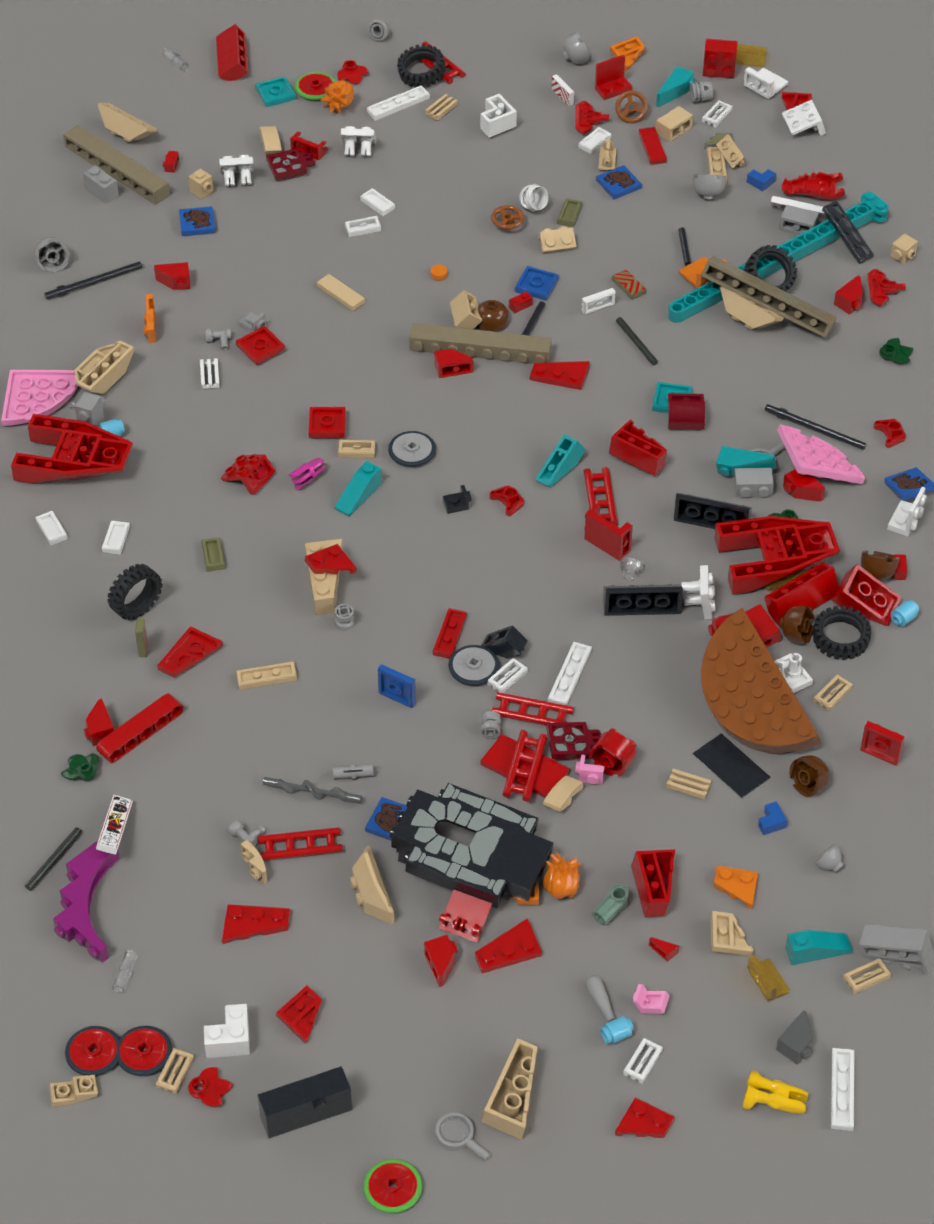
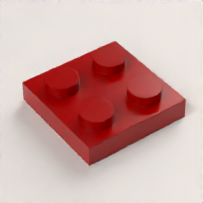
(260, 345)
(327, 422)
(882, 743)

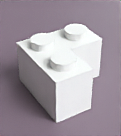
(498, 116)
(229, 1038)

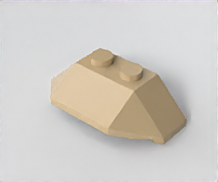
(123, 123)
(748, 311)
(104, 367)
(370, 888)

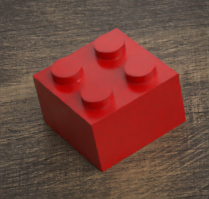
(720, 58)

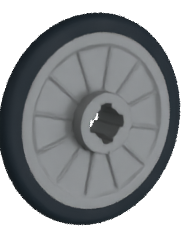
(412, 448)
(462, 663)

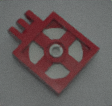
(289, 163)
(571, 739)

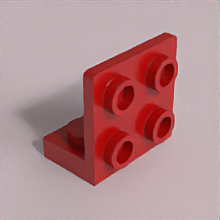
(610, 78)
(251, 470)

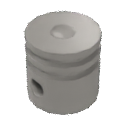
(701, 91)

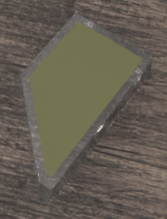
(716, 139)

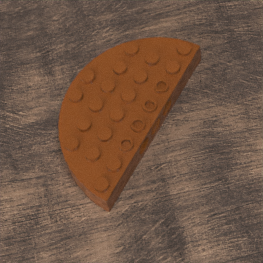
(750, 692)

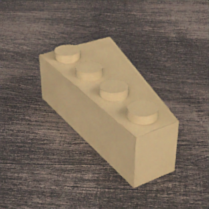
(323, 585)
(511, 1095)

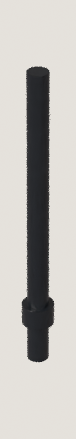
(62, 290)
(783, 413)

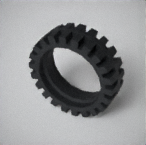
(423, 78)
(778, 255)
(125, 584)
(841, 649)

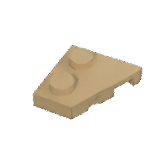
(727, 935)

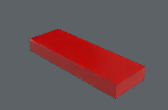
(652, 145)
(449, 633)

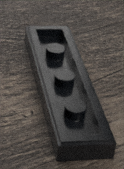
(847, 232)

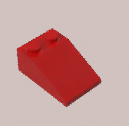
(867, 595)

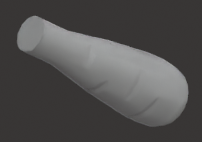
(597, 991)

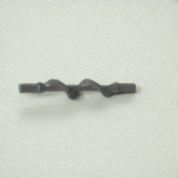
(317, 793)

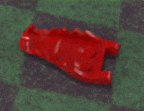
(815, 185)

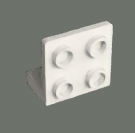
(764, 82)
(803, 118)
(906, 515)

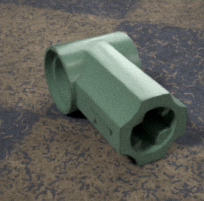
(611, 905)

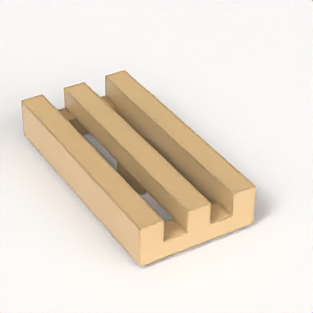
(439, 105)
(356, 449)
(825, 702)
(689, 781)
(857, 985)
(168, 1086)

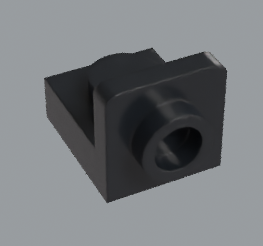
(457, 501)

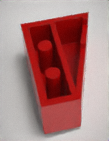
(637, 449)
(653, 880)

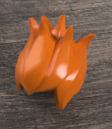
(338, 95)
(562, 877)

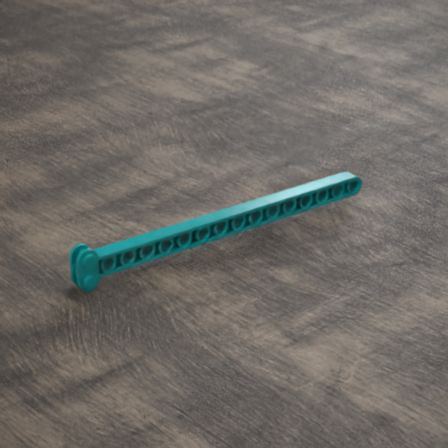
(868, 209)

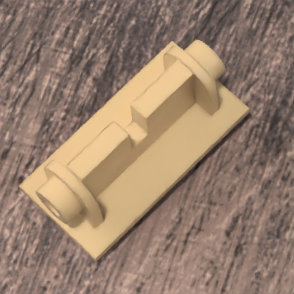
(731, 152)
(607, 156)

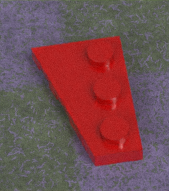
(561, 373)
(188, 651)
(247, 921)
(509, 948)

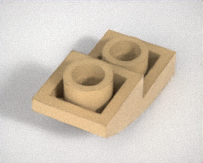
(270, 139)
(562, 793)
(255, 861)
(78, 1090)

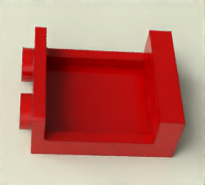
(606, 535)

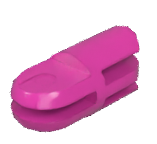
(307, 472)

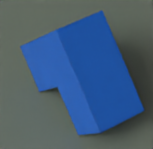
(761, 181)
(774, 819)

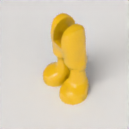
(782, 1095)

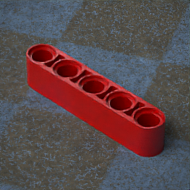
(139, 728)

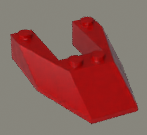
(79, 454)
(784, 544)

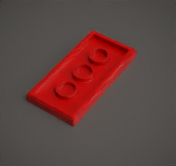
(500, 758)

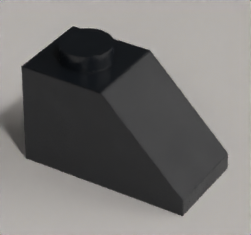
(506, 642)

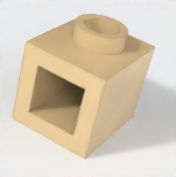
(200, 183)
(904, 248)

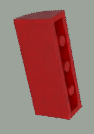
(231, 54)
(808, 589)

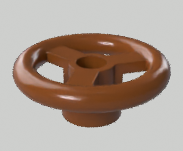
(643, 111)
(507, 221)

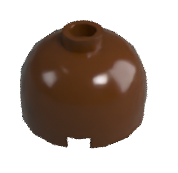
(493, 315)
(880, 564)
(797, 624)
(809, 775)

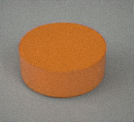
(438, 272)

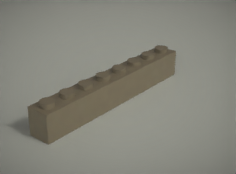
(116, 164)
(768, 296)
(481, 343)

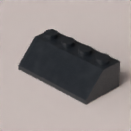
(707, 511)
(642, 600)

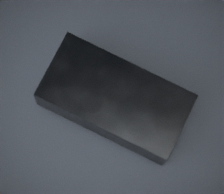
(305, 1102)

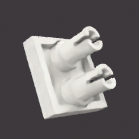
(363, 136)
(232, 165)
(703, 592)
(793, 672)

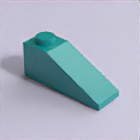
(675, 86)
(732, 458)
(561, 461)
(360, 487)
(816, 945)

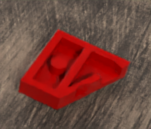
(644, 1121)

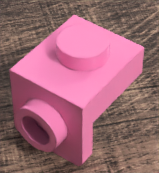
(589, 773)
(650, 1001)

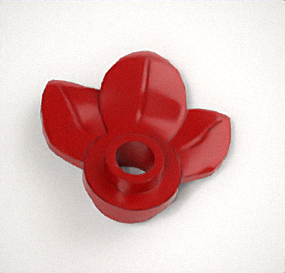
(352, 72)
(212, 1087)

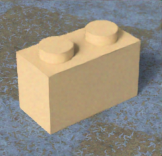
(674, 123)
(465, 311)

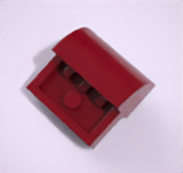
(686, 411)

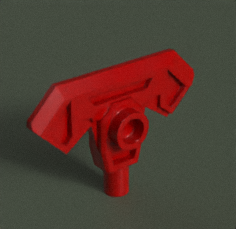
(586, 117)
(881, 287)

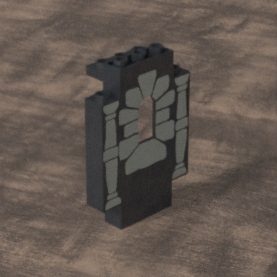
(499, 859)

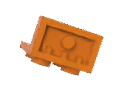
(693, 272)

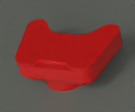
(892, 430)
(509, 497)

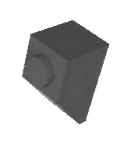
(796, 1040)

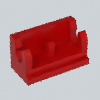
(303, 145)
(764, 625)

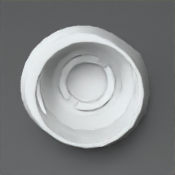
(533, 197)

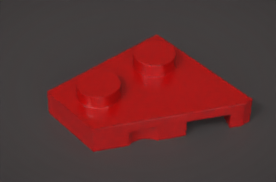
(793, 99)
(330, 561)
(301, 1012)

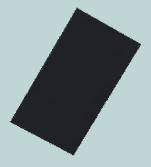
(731, 765)

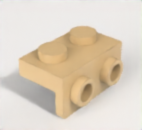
(557, 239)

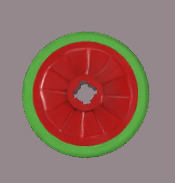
(313, 85)
(392, 1198)

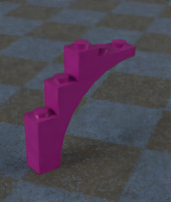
(76, 898)

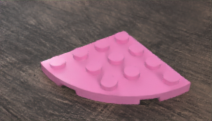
(36, 393)
(818, 457)

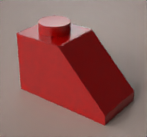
(173, 275)
(849, 296)
(452, 363)
(803, 486)
(98, 723)
(441, 957)

